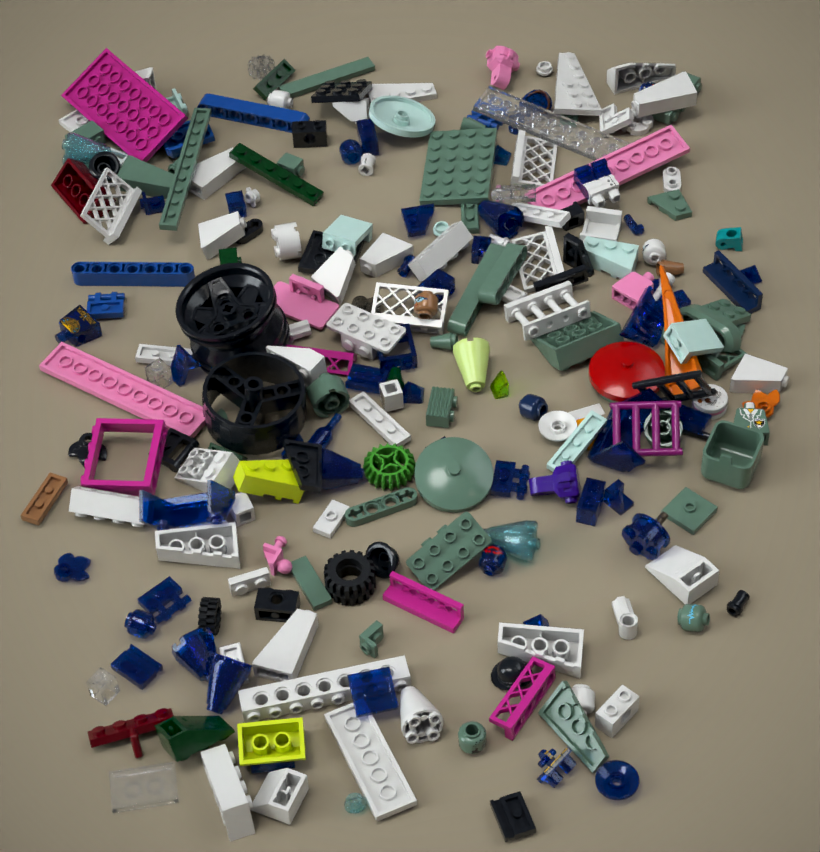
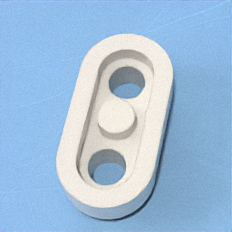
(671, 179)

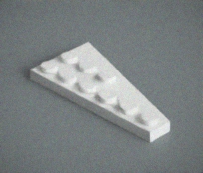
(572, 89)

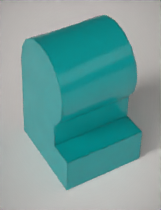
(729, 238)

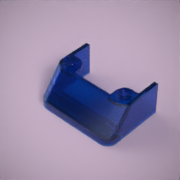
(621, 455)
(186, 510)

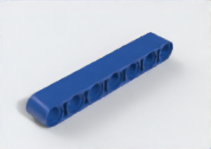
(251, 112)
(132, 274)

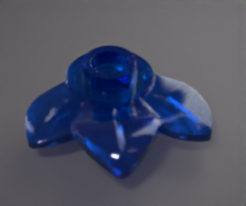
(72, 568)

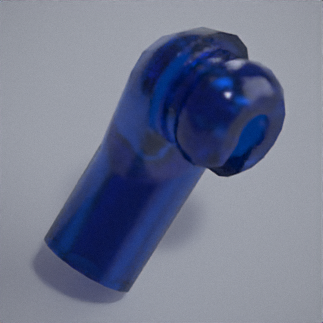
(630, 222)

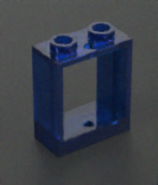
(405, 361)

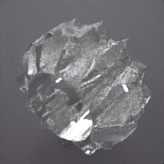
(260, 66)

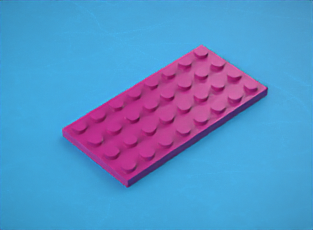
(124, 106)

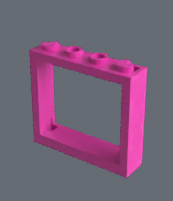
(154, 461)

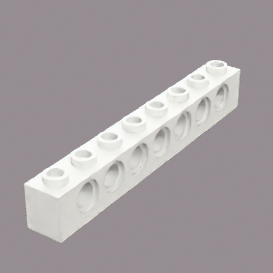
(313, 688)

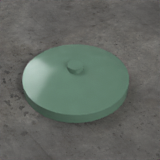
(453, 474)

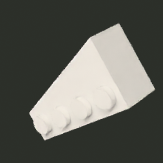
(200, 545)
(551, 644)
(229, 791)

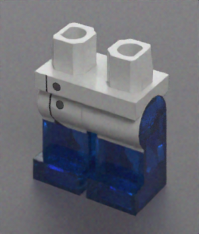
(597, 183)

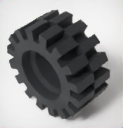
(210, 614)

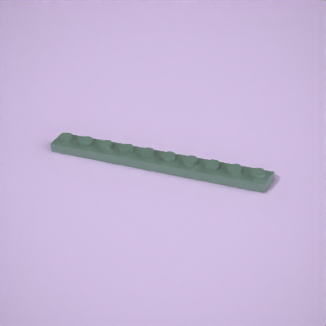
(185, 169)

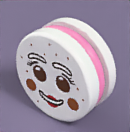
(714, 405)

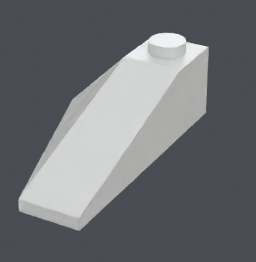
(633, 75)

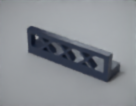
(733, 284)

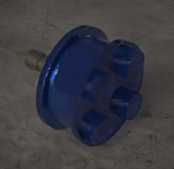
(646, 535)

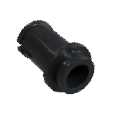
(735, 606)

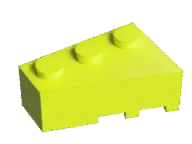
(268, 478)

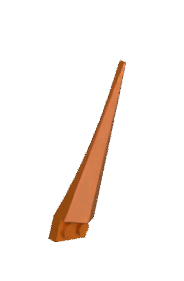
(672, 315)

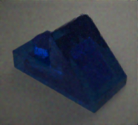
(181, 364)

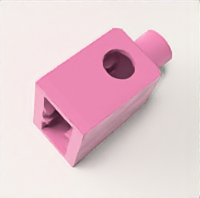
(630, 288)

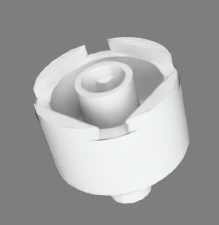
(287, 241)

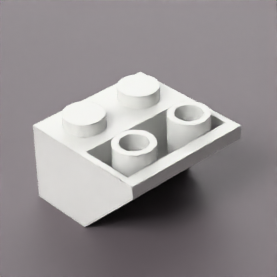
(281, 794)

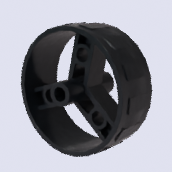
(241, 382)

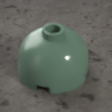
(665, 429)

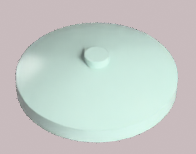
(402, 116)

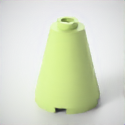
(472, 361)

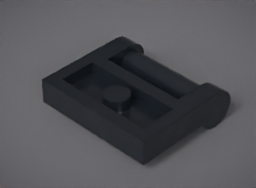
(173, 443)

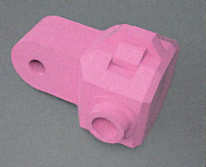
(502, 63)

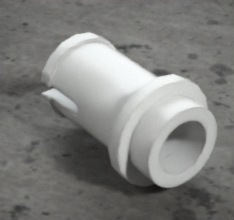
(499, 240)

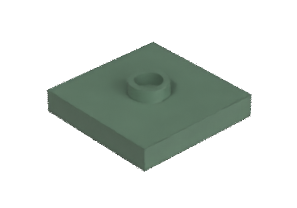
(690, 510)

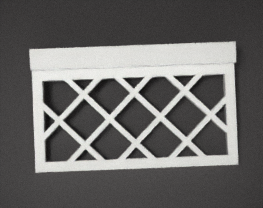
(521, 160)
(121, 212)
(552, 253)
(431, 326)

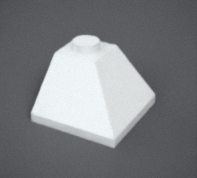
(354, 110)

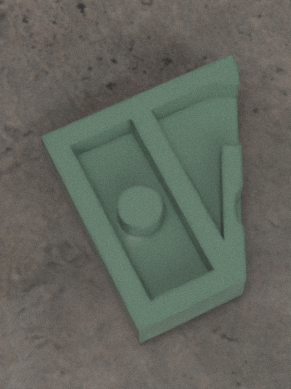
(672, 204)

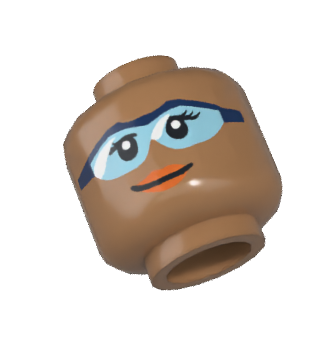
(426, 305)

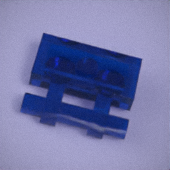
(504, 476)
(161, 595)

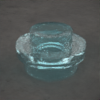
(355, 803)

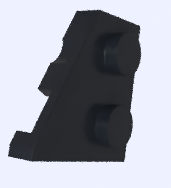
(575, 253)

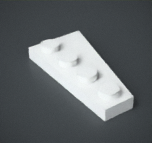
(413, 91)

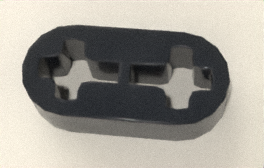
(253, 229)

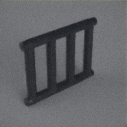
(679, 380)

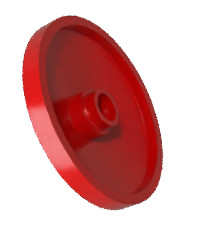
(621, 364)

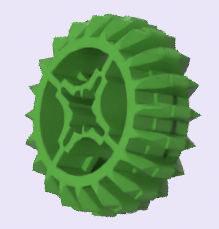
(390, 471)

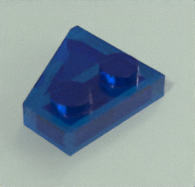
(417, 219)

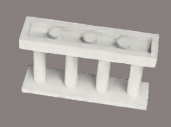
(543, 300)

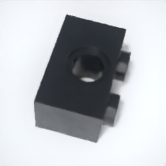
(309, 134)
(276, 604)

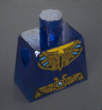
(78, 327)

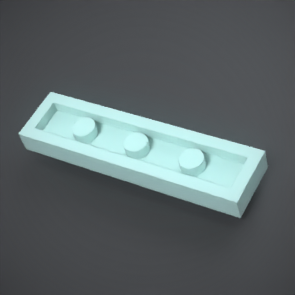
(578, 440)

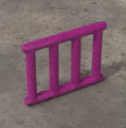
(655, 406)

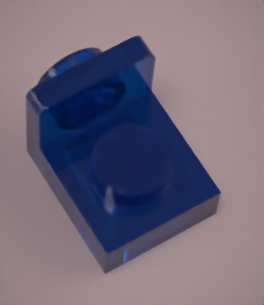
(153, 204)
(479, 245)

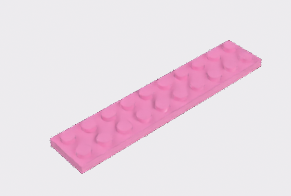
(623, 163)
(123, 389)

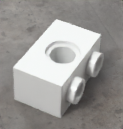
(616, 711)

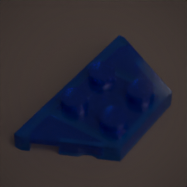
(645, 321)

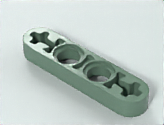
(382, 509)

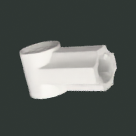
(299, 330)
(625, 618)

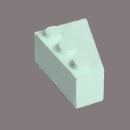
(612, 256)

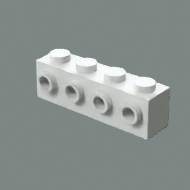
(441, 251)
(105, 505)

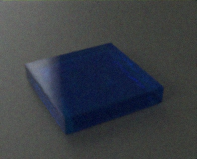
(372, 692)

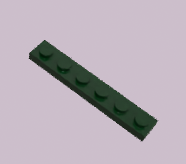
(276, 174)

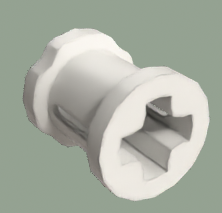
(367, 164)

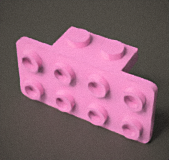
(305, 301)

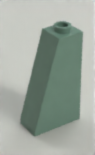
(145, 177)

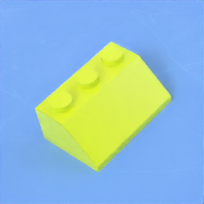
(271, 741)

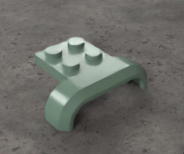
(722, 318)

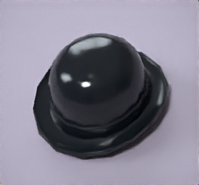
(101, 161)
(384, 559)
(507, 672)

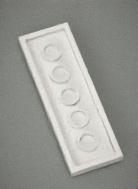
(371, 762)

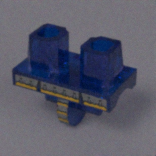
(564, 761)

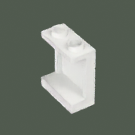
(601, 223)

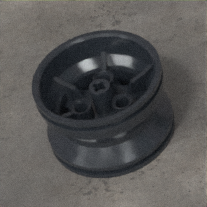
(230, 313)

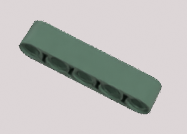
(502, 274)

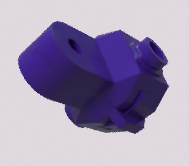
(563, 482)

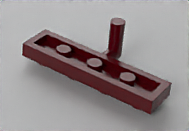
(131, 728)

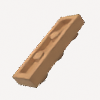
(44, 499)

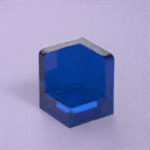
(236, 203)
(616, 499)

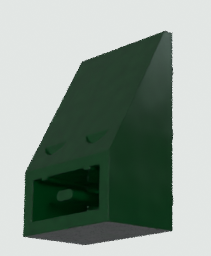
(189, 734)

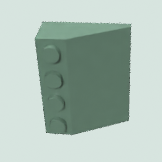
(578, 340)

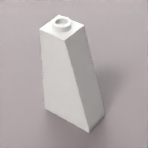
(665, 96)
(213, 174)
(288, 648)

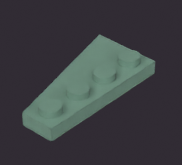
(572, 725)

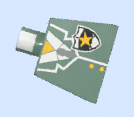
(753, 419)

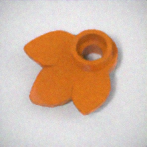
(765, 401)

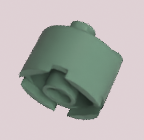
(328, 395)

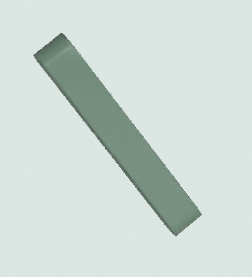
(469, 305)

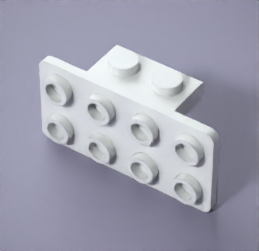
(365, 331)

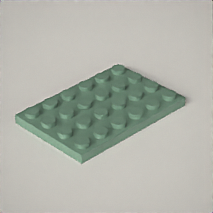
(459, 166)

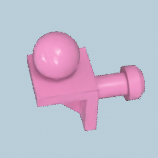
(275, 557)

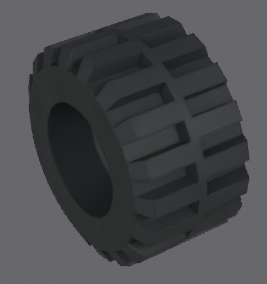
(346, 565)

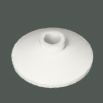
(557, 425)

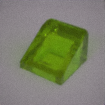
(500, 386)

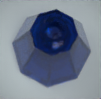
(339, 470)
(195, 652)

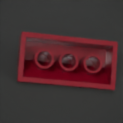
(75, 187)

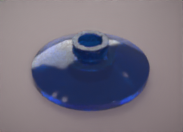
(618, 772)

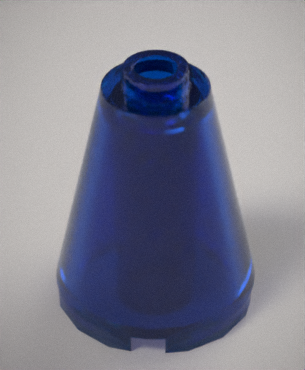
(501, 218)

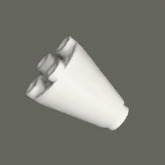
(419, 717)

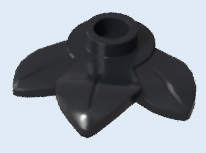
(80, 449)

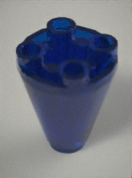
(224, 681)

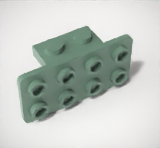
(448, 551)

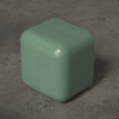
(732, 454)

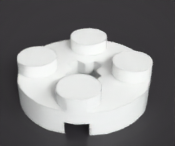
(641, 128)

